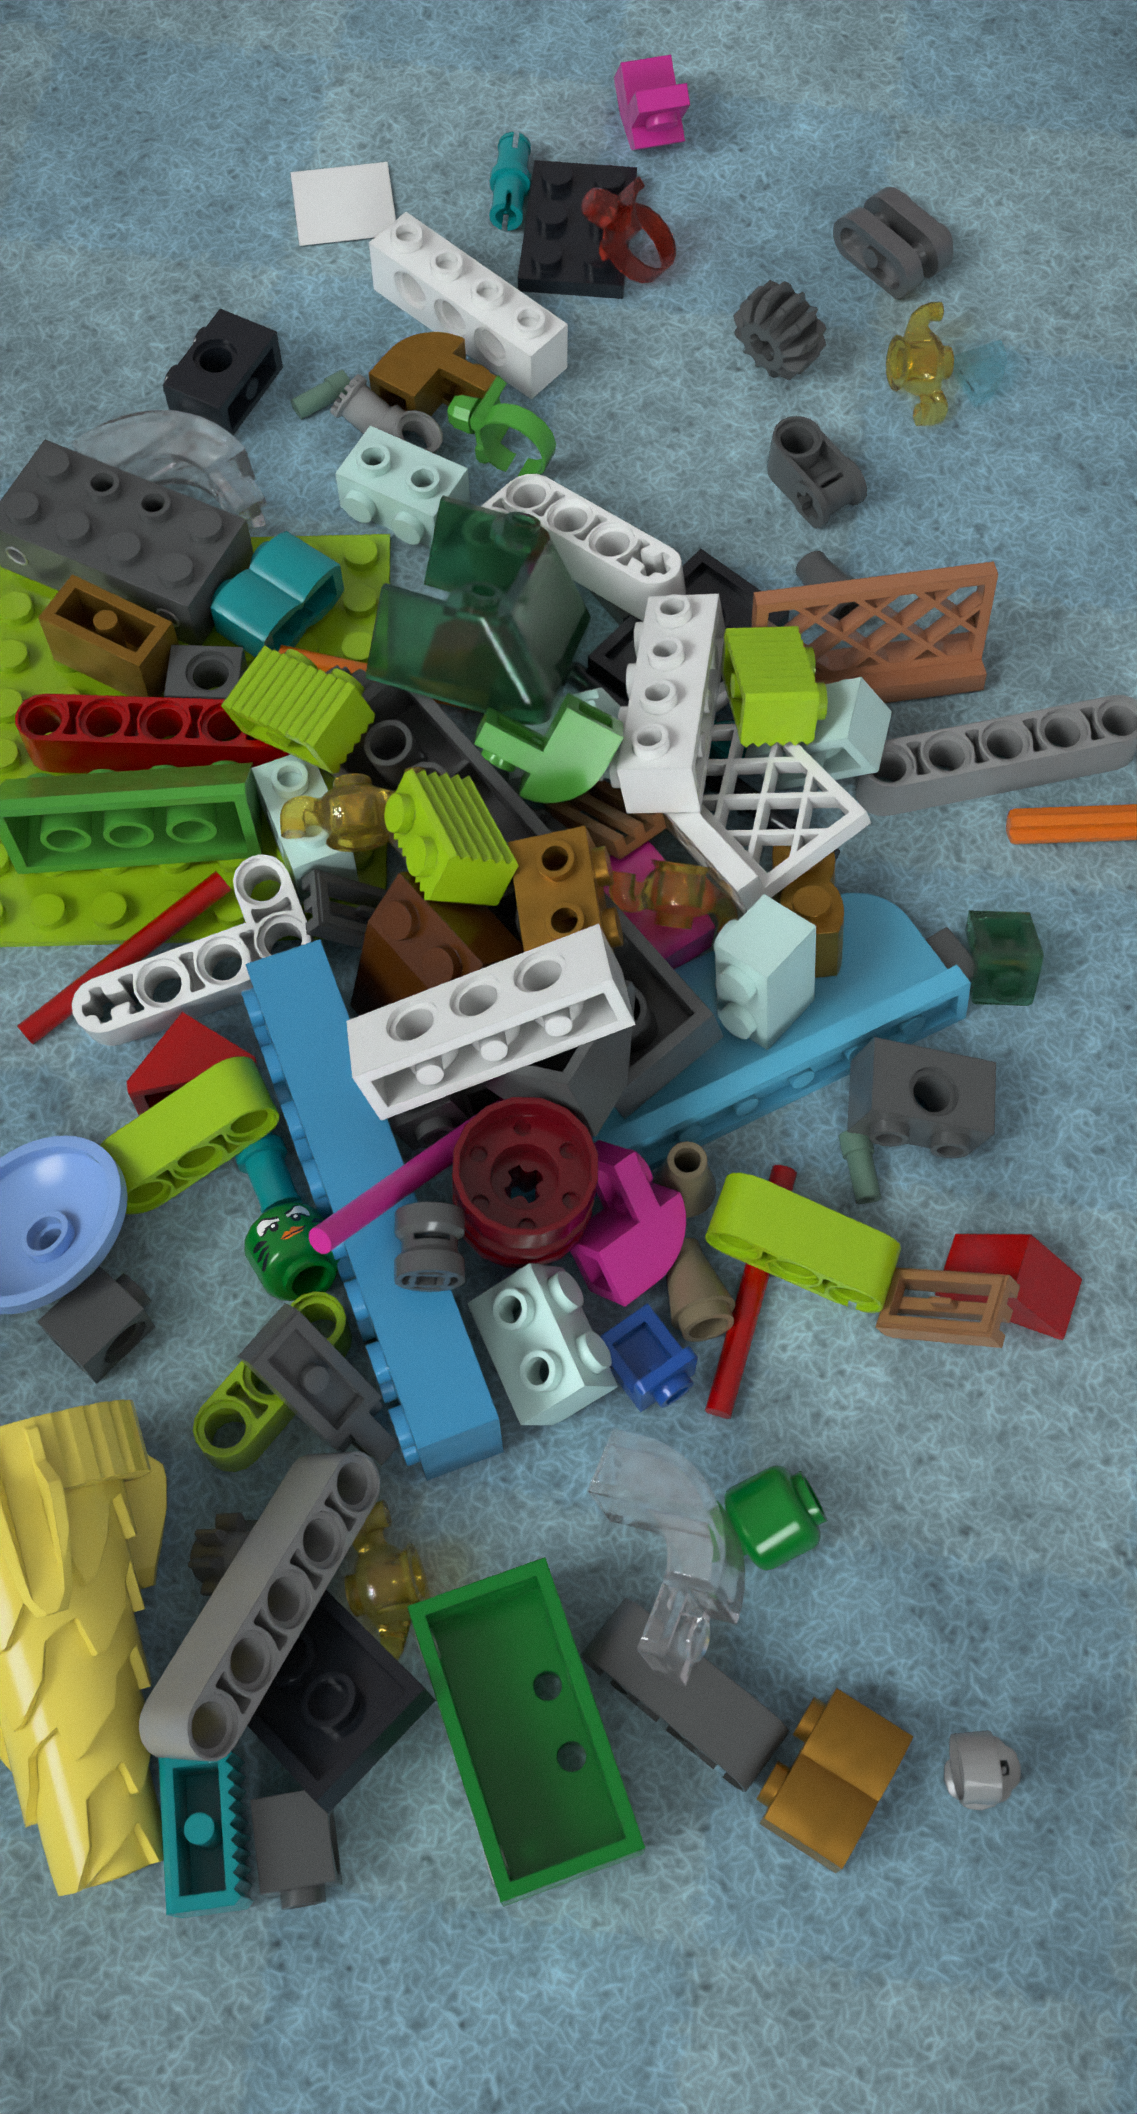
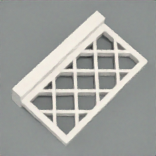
(716, 847)

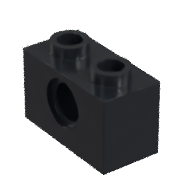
(224, 371)

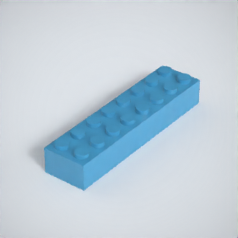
(344, 1151)

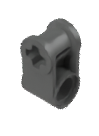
(813, 470)

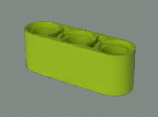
(192, 1132)
(803, 1242)
(262, 1414)

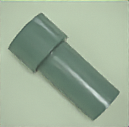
(320, 395)
(858, 1152)

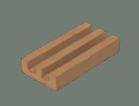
(609, 807)
(991, 1314)

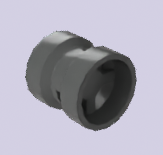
(429, 1247)

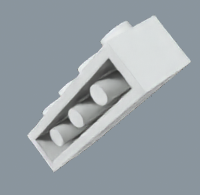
(670, 705)

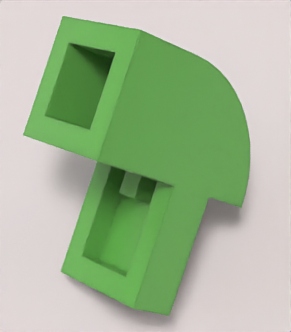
(563, 760)

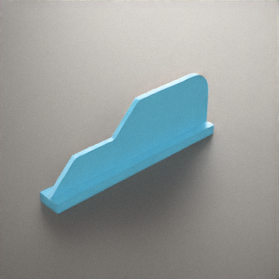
(885, 989)

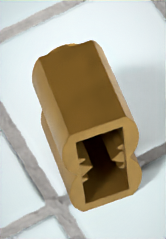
(820, 903)
(834, 1780)

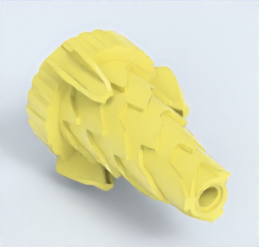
(75, 1551)

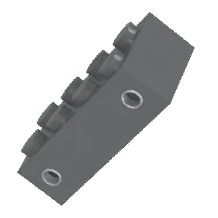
(121, 535)

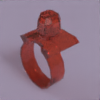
(621, 222)

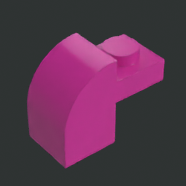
(651, 102)
(635, 1234)

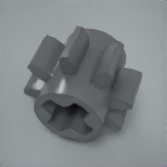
(217, 1548)

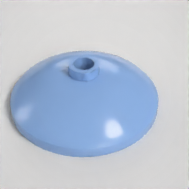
(57, 1218)

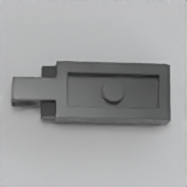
(318, 1384)

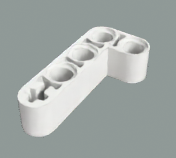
(596, 545)
(194, 964)

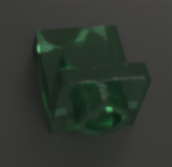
(1004, 957)

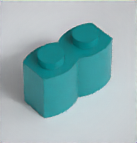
(278, 595)

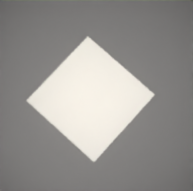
(342, 203)

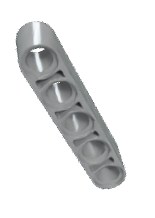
(1022, 738)
(259, 1608)

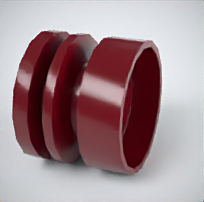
(530, 1147)

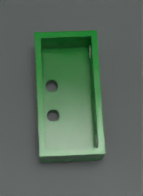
(483, 1659)

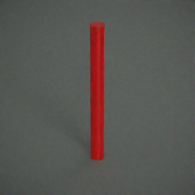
(128, 953)
(745, 1315)

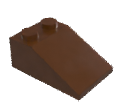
(423, 945)

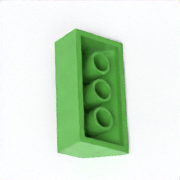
(131, 817)

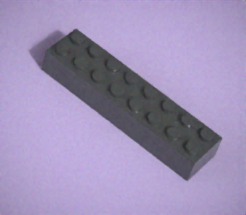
(669, 1017)

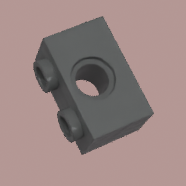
(952, 1085)

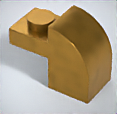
(428, 372)

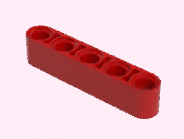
(139, 729)

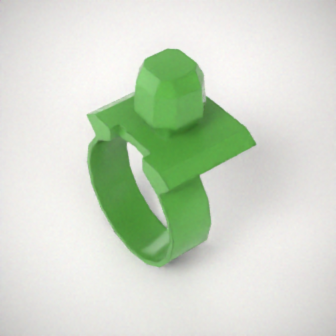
(490, 422)

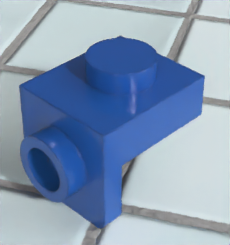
(649, 1360)

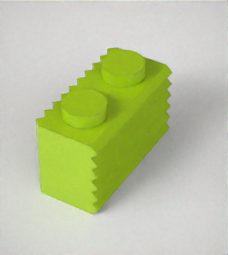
(772, 685)
(300, 708)
(449, 839)

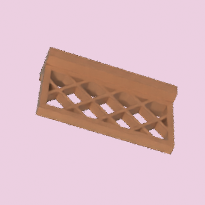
(897, 670)

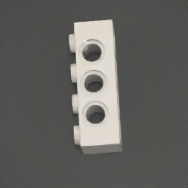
(466, 299)
(489, 1023)

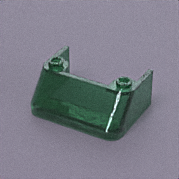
(501, 633)

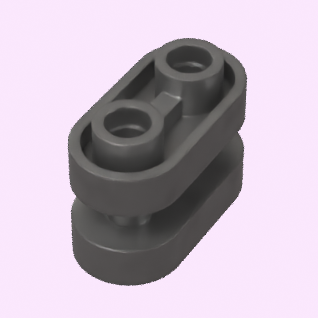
(893, 241)

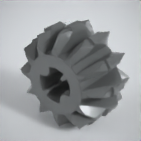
(780, 329)

